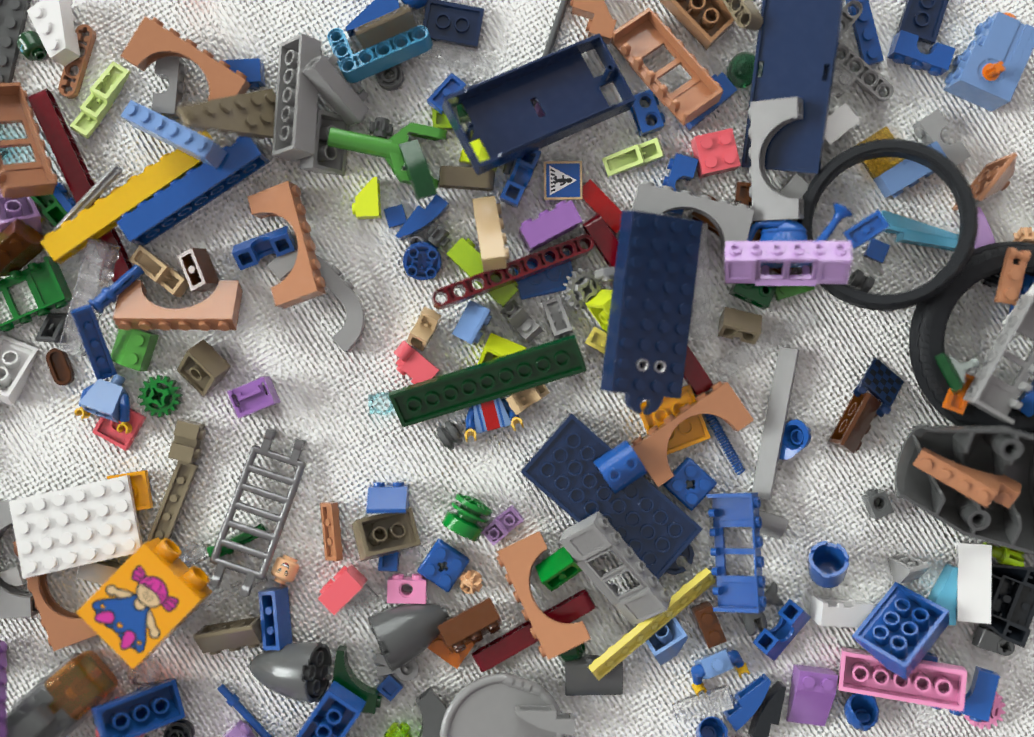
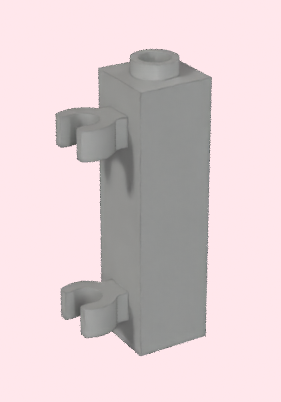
(336, 90)

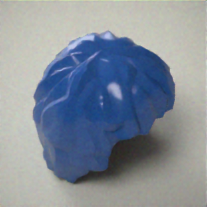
(861, 711)

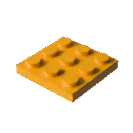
(688, 431)

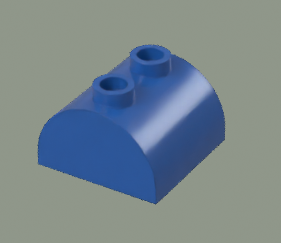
(620, 466)

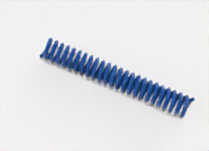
(727, 441)

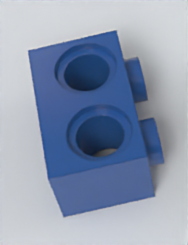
(640, 113)

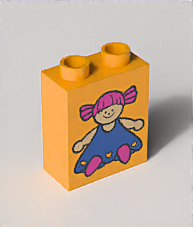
(146, 600)

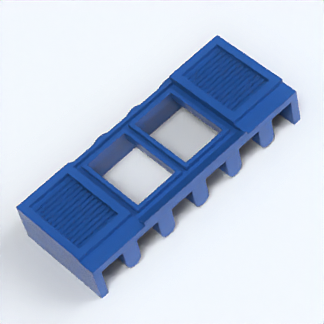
(737, 592)

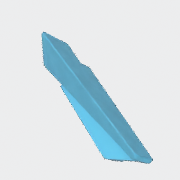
(919, 233)

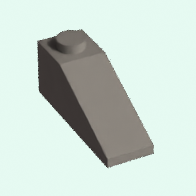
(906, 568)

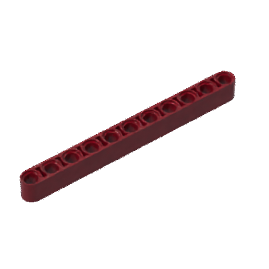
(71, 162)
(607, 247)

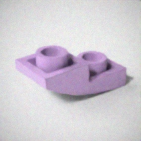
(985, 233)
(502, 525)

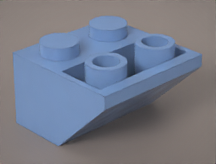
(472, 322)

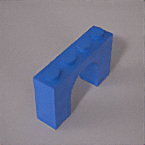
(980, 696)

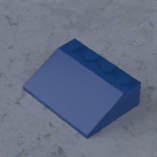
(902, 629)

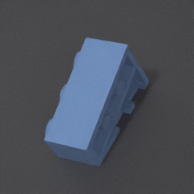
(903, 174)

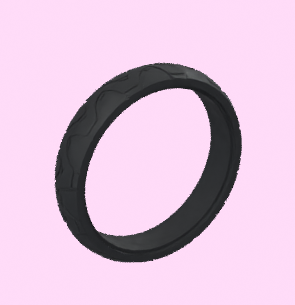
(946, 171)

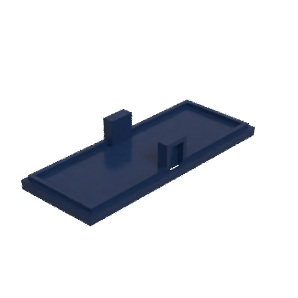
(798, 61)

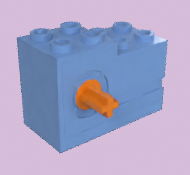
(992, 62)

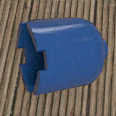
(828, 564)

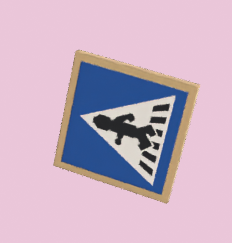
(562, 180)

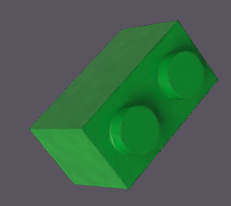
(557, 569)

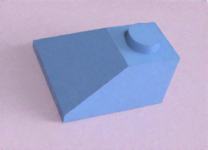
(667, 641)

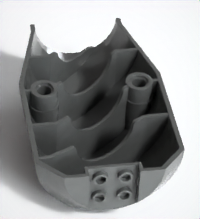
(982, 448)

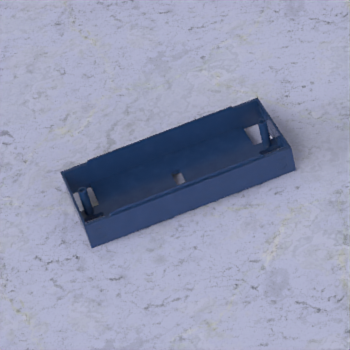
(562, 86)

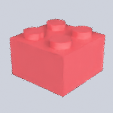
(715, 152)
(338, 592)

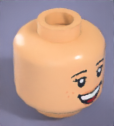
(285, 569)

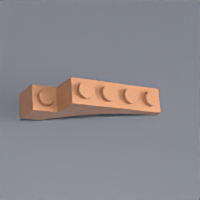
(599, 17)
(972, 483)

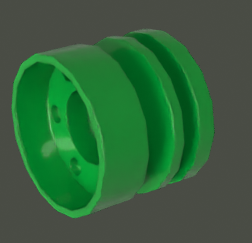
(466, 518)

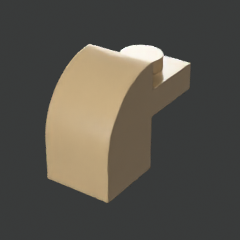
(424, 328)
(521, 400)

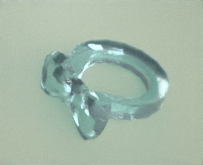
(370, 403)

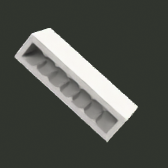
(973, 582)

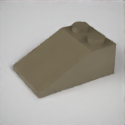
(385, 534)

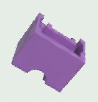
(253, 397)

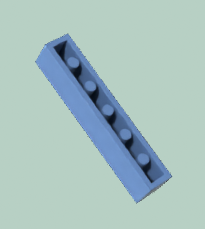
(174, 134)

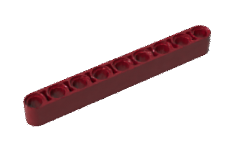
(520, 265)

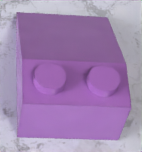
(811, 694)

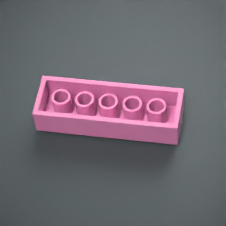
(928, 684)

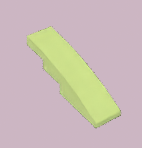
(100, 100)

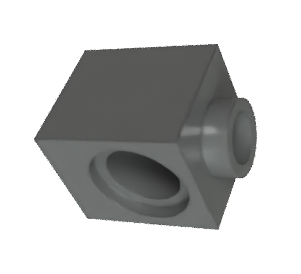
(884, 507)

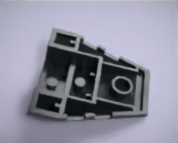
(1012, 602)

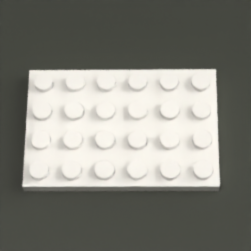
(75, 526)

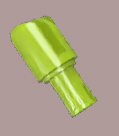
(1007, 555)

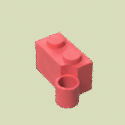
(414, 364)

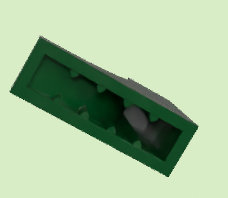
(345, 677)

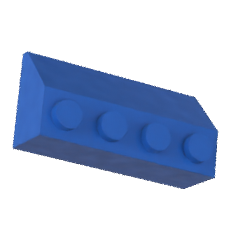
(139, 711)

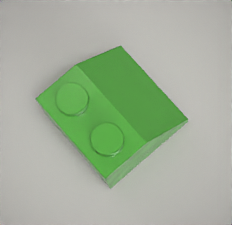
(134, 348)

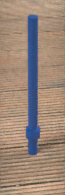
(233, 700)

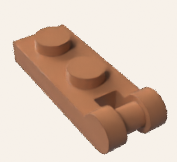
(1012, 276)

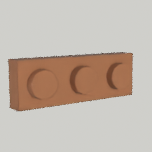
(331, 531)

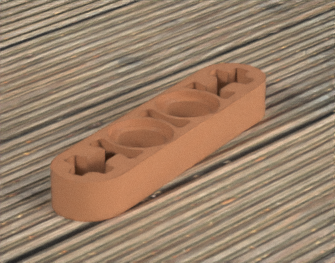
(81, 62)

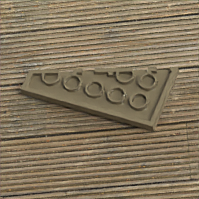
(242, 114)

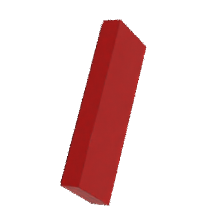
(602, 205)

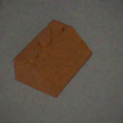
(18, 246)
(855, 422)

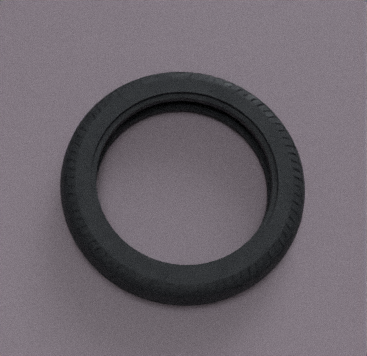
(929, 329)

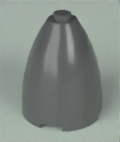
(406, 631)
(295, 671)

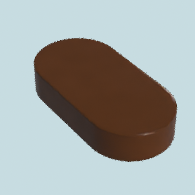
(60, 367)

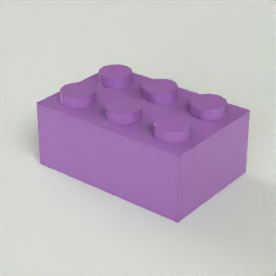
(550, 225)

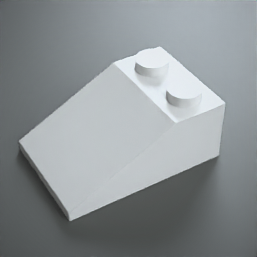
(15, 366)

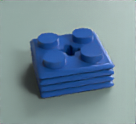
(701, 483)
(443, 577)

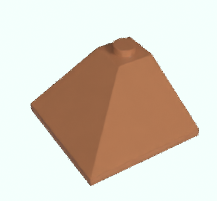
(993, 178)

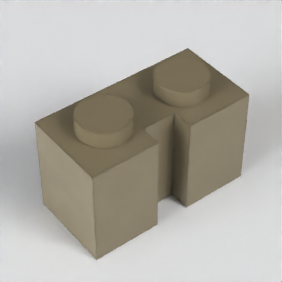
(740, 324)
(187, 441)

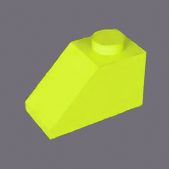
(368, 201)

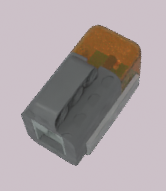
(62, 698)

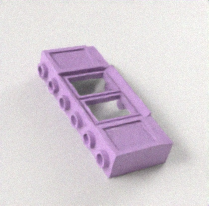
(829, 259)

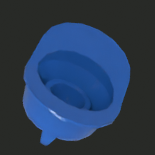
(795, 438)

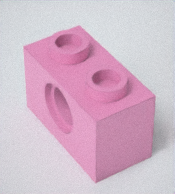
(396, 593)

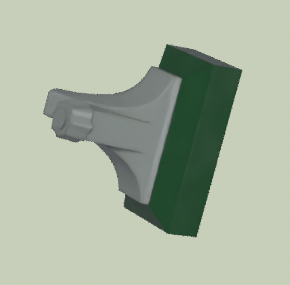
(955, 371)

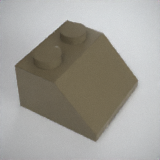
(203, 367)

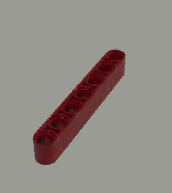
(521, 636)

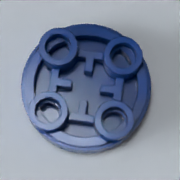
(422, 261)

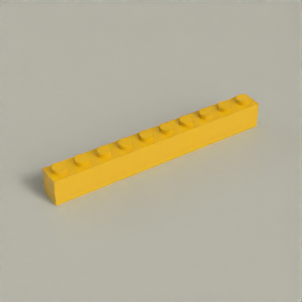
(107, 211)

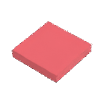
(108, 430)

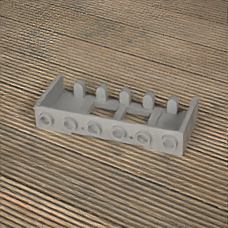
(992, 393)
(596, 537)

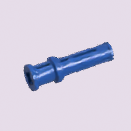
(110, 294)

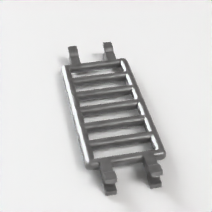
(235, 504)

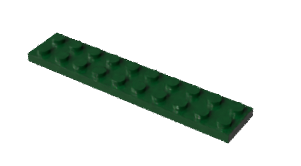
(488, 381)

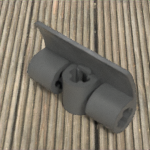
(581, 681)

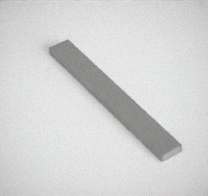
(775, 422)

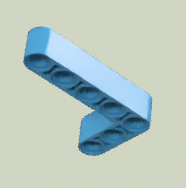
(379, 56)

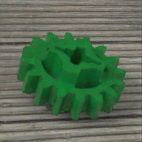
(163, 403)

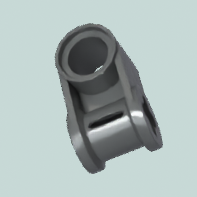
(991, 641)

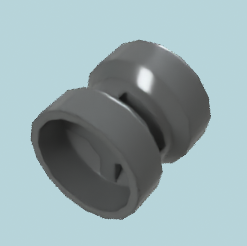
(860, 281)

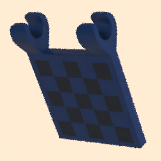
(880, 383)

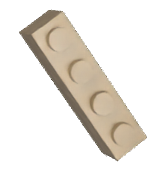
(489, 233)

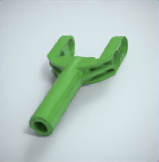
(385, 147)

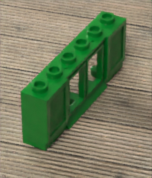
(47, 288)

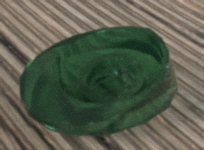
(741, 69)

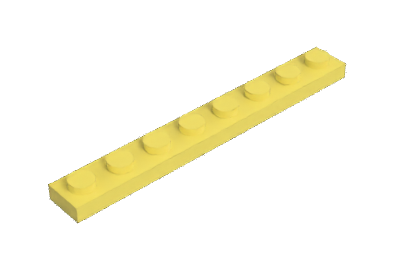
(643, 631)

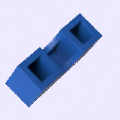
(905, 51)
(680, 168)
(520, 178)
(253, 250)
(775, 640)

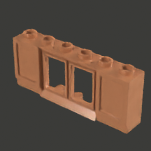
(645, 35)
(23, 178)

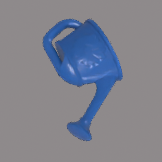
(794, 231)

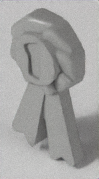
(404, 673)

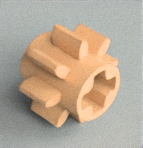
(1024, 235)
(470, 581)

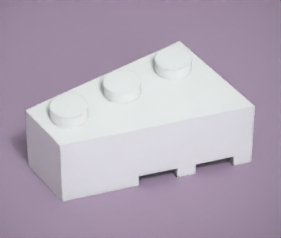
(56, 29)
(839, 611)

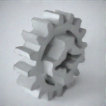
(580, 280)

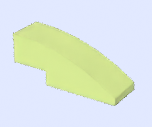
(633, 157)

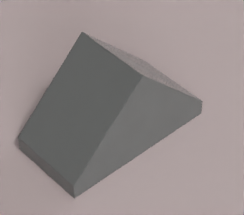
(52, 328)

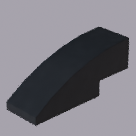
(768, 712)

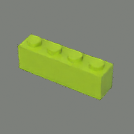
(470, 261)

